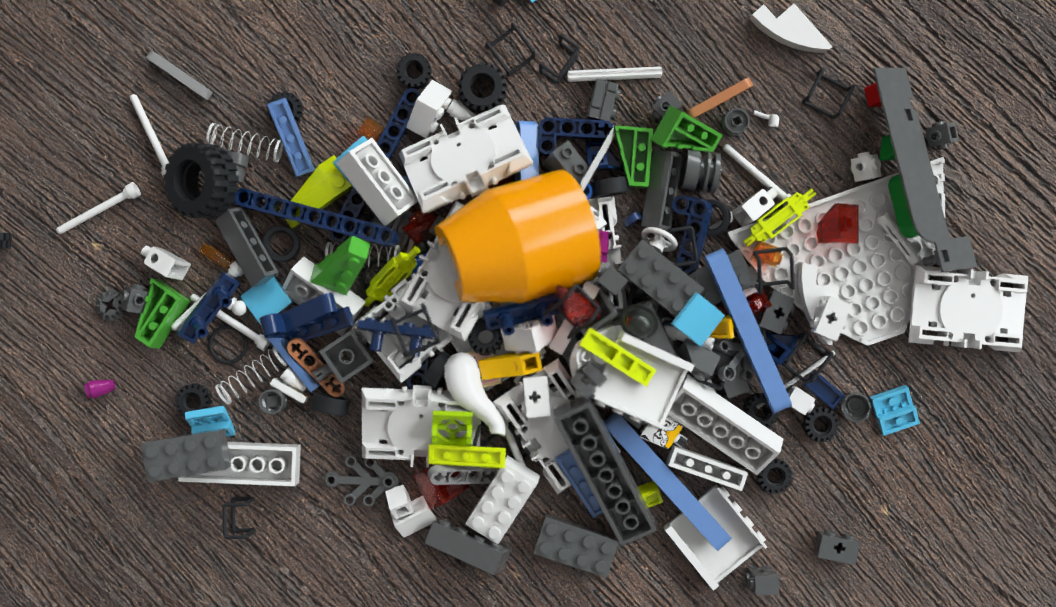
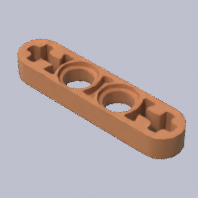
(720, 98)
(310, 368)

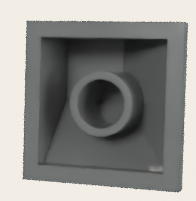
(702, 359)

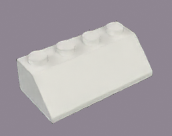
(377, 181)
(302, 290)

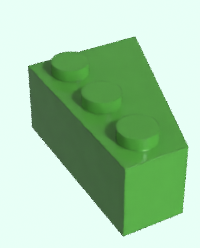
(684, 131)
(635, 154)
(342, 266)
(161, 309)

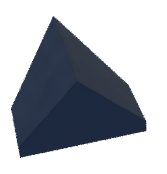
(608, 161)
(780, 346)

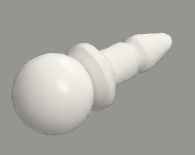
(238, 307)

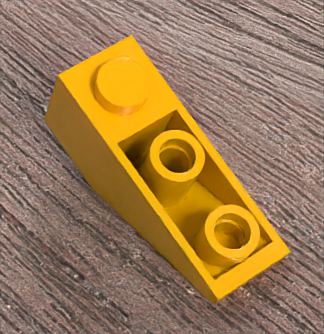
(510, 365)

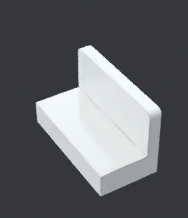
(416, 521)

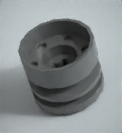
(700, 171)

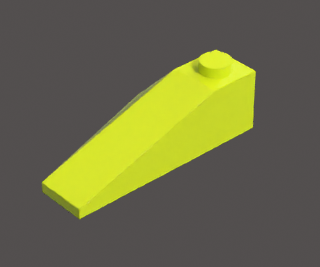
(321, 188)

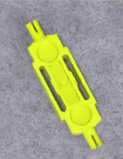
(795, 205)
(391, 275)

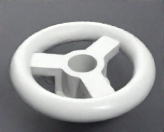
(659, 242)

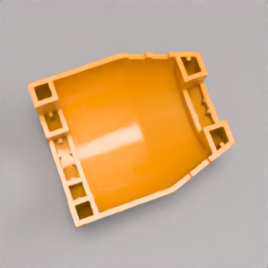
(522, 240)

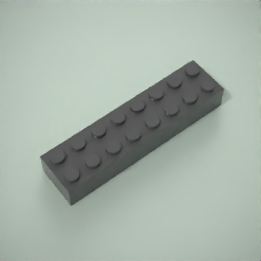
(604, 469)

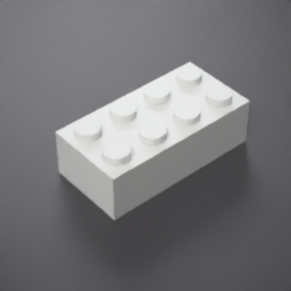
(502, 500)

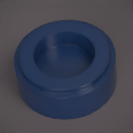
(632, 219)

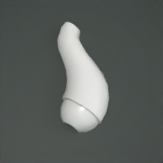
(466, 388)

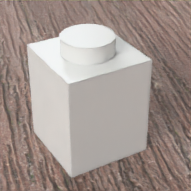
(800, 400)
(399, 501)

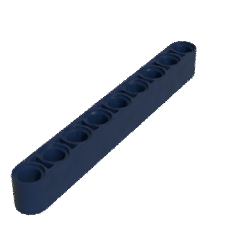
(385, 138)
(307, 213)

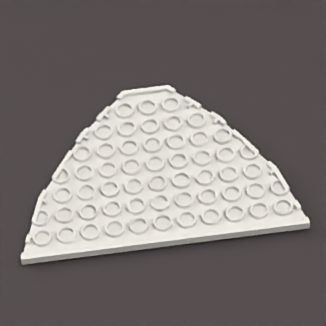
(869, 274)

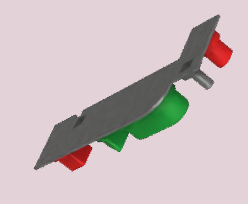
(914, 189)

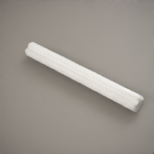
(614, 74)

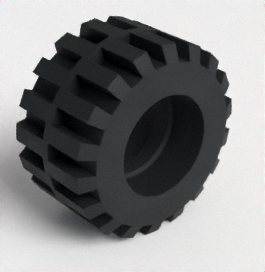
(482, 71)

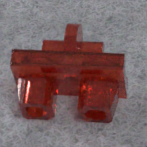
(418, 223)
(758, 302)

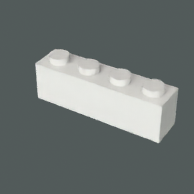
(707, 467)

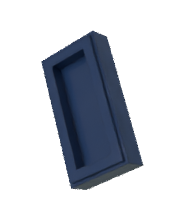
(824, 391)

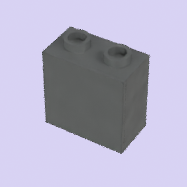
(567, 159)

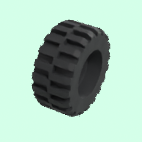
(182, 180)

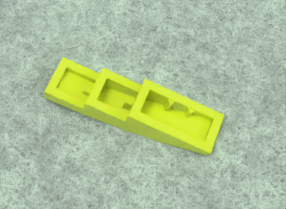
(617, 357)

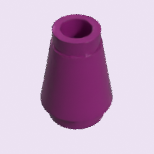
(97, 388)

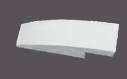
(791, 29)
(811, 293)

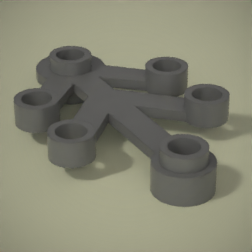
(729, 370)
(364, 479)

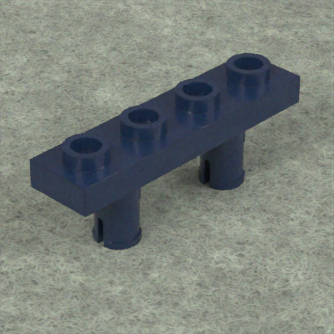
(208, 307)
(508, 315)
(407, 329)

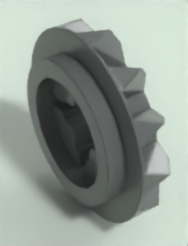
(101, 306)

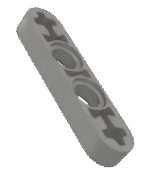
(179, 74)
(483, 476)

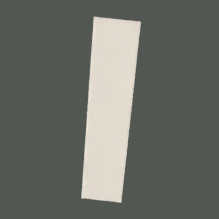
(595, 163)
(560, 340)

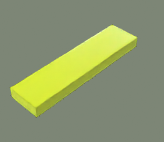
(467, 456)

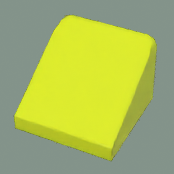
(650, 494)

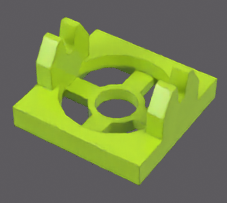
(453, 416)

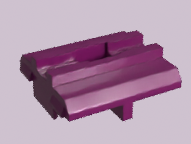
(604, 245)

